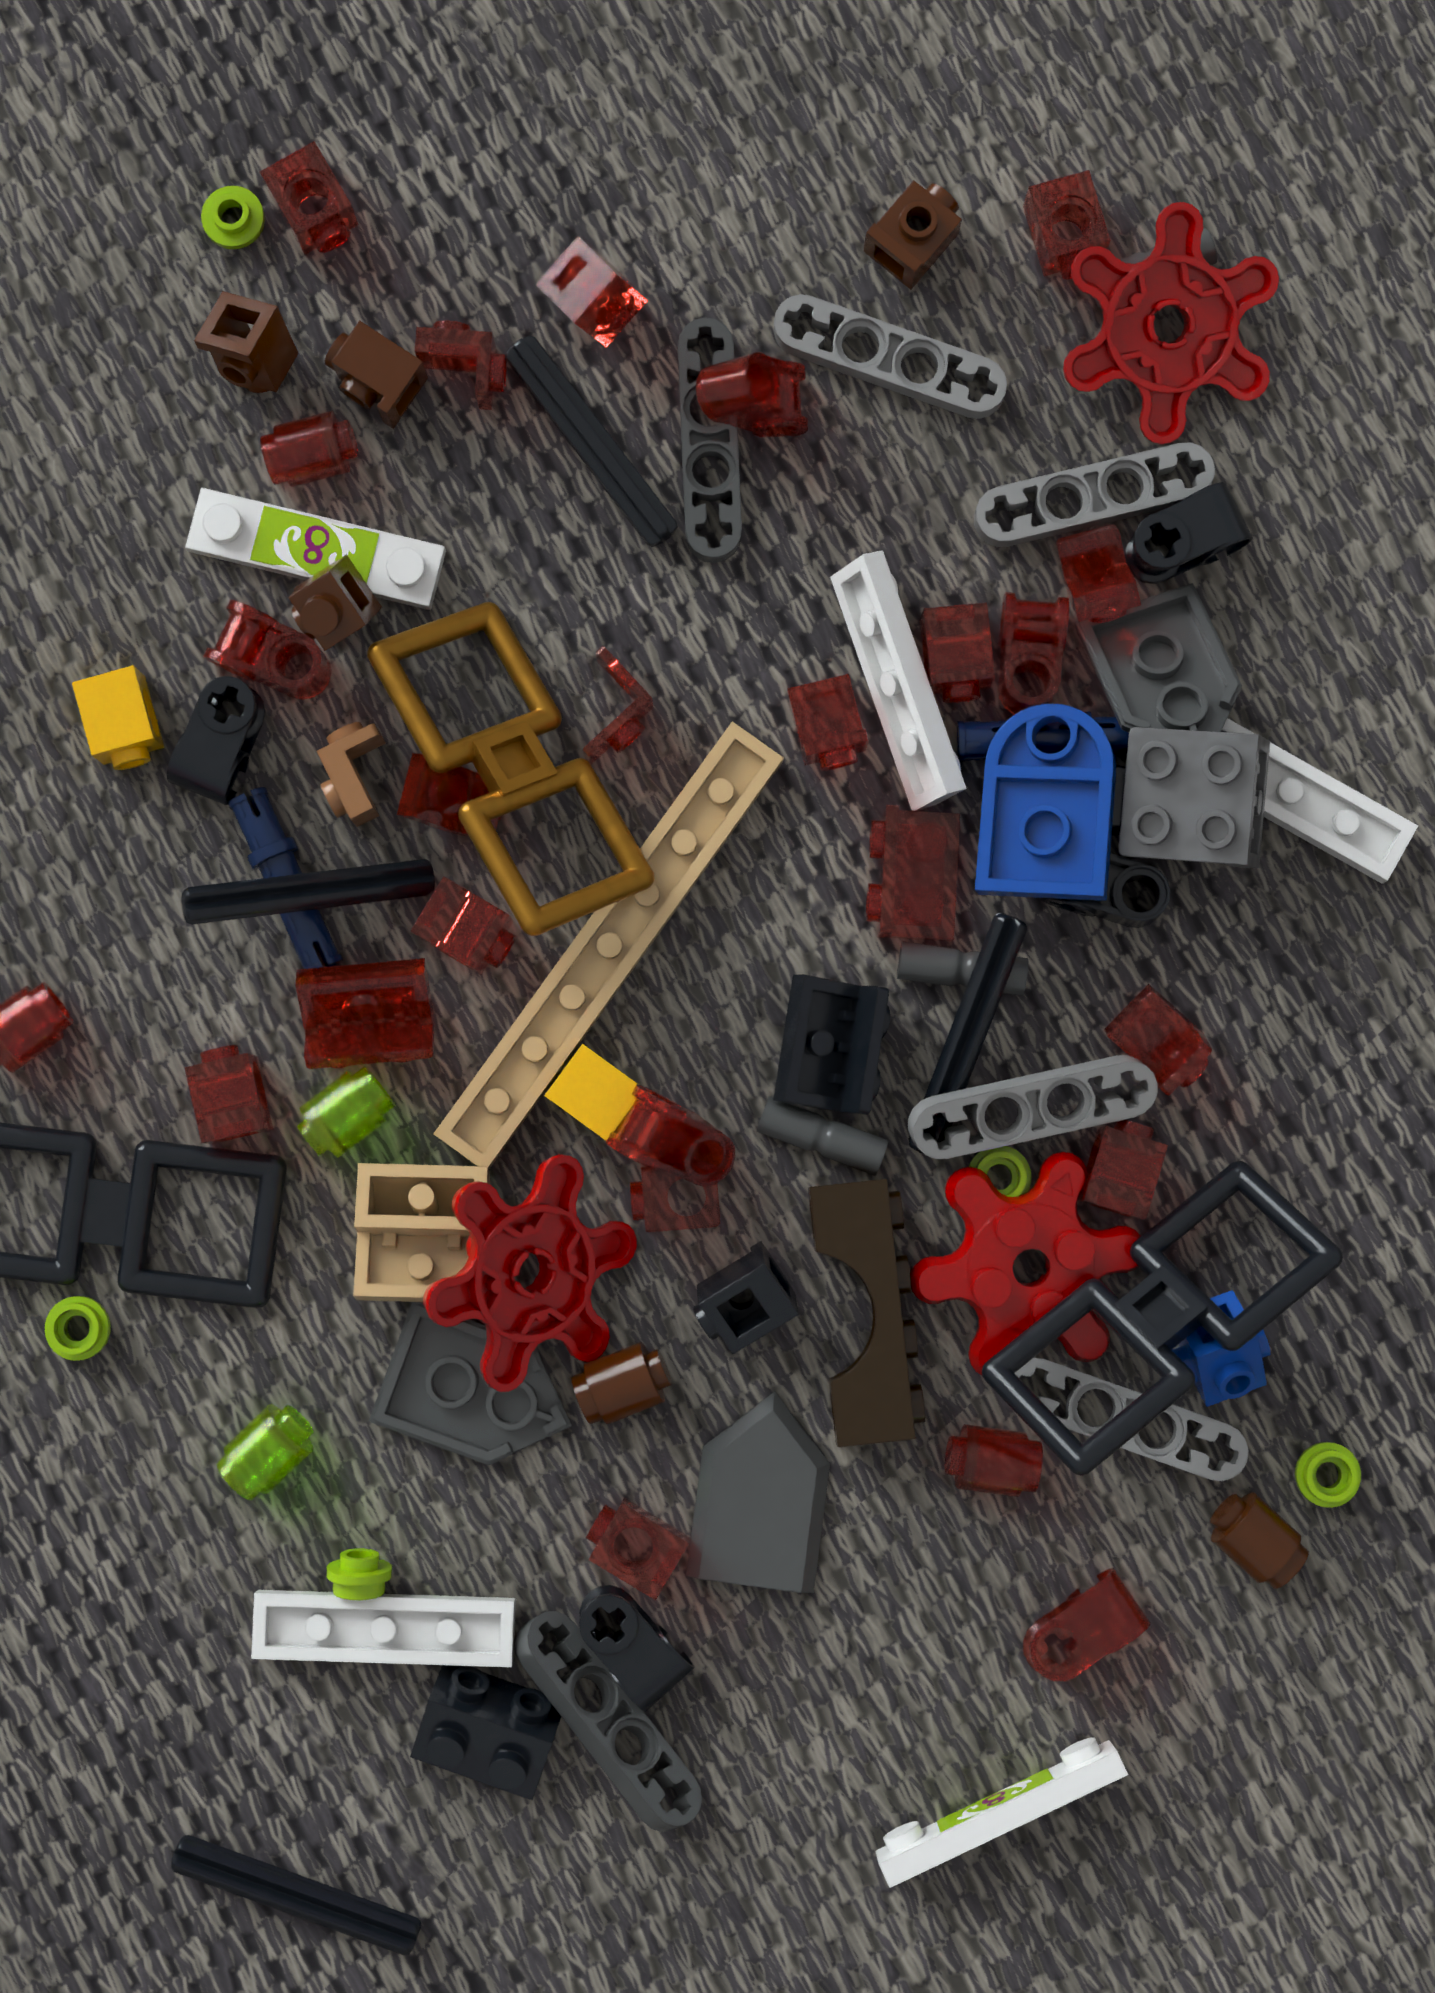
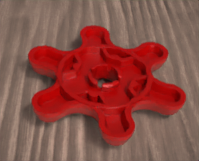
(1211, 309)
(1002, 1229)
(559, 1297)

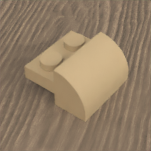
(408, 1228)

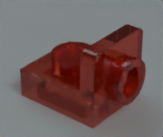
(437, 797)

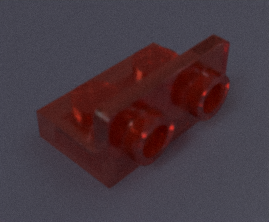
(915, 874)

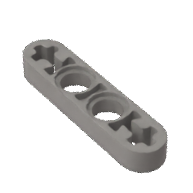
(893, 346)
(1091, 488)
(1033, 1114)
(1121, 1397)

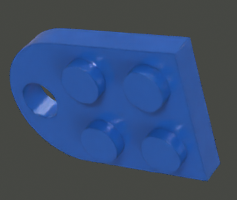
(1047, 813)

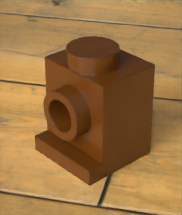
(910, 252)
(247, 357)
(376, 372)
(333, 603)

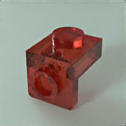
(457, 348)
(1097, 574)
(827, 722)
(1161, 1040)

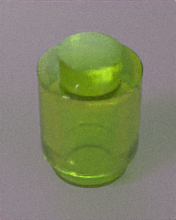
(345, 1112)
(266, 1451)

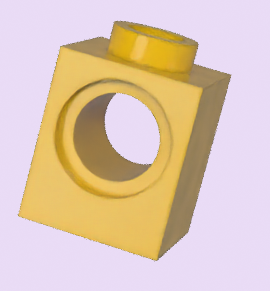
(118, 717)
(593, 1092)

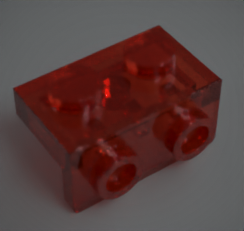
(366, 1013)

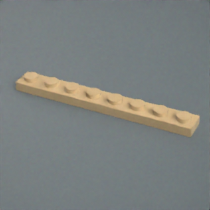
(608, 949)

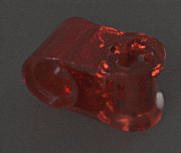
(754, 394)
(1031, 642)
(261, 647)
(673, 1139)
(1094, 1622)

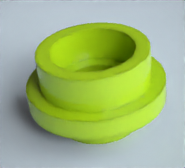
(243, 231)
(1013, 1161)
(57, 1332)
(1348, 1474)
(359, 1574)

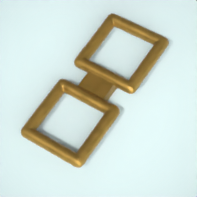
(511, 767)

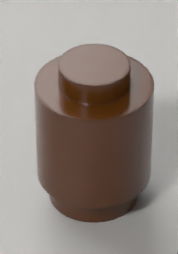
(621, 1384)
(1258, 1539)

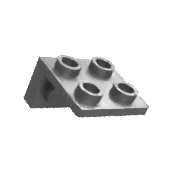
(1194, 796)

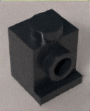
(744, 1323)

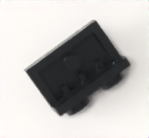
(832, 1045)
(487, 1730)

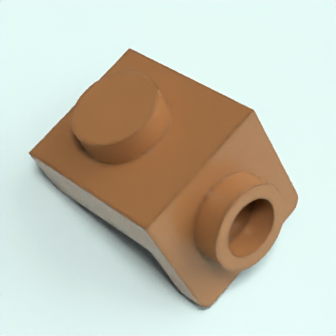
(345, 787)

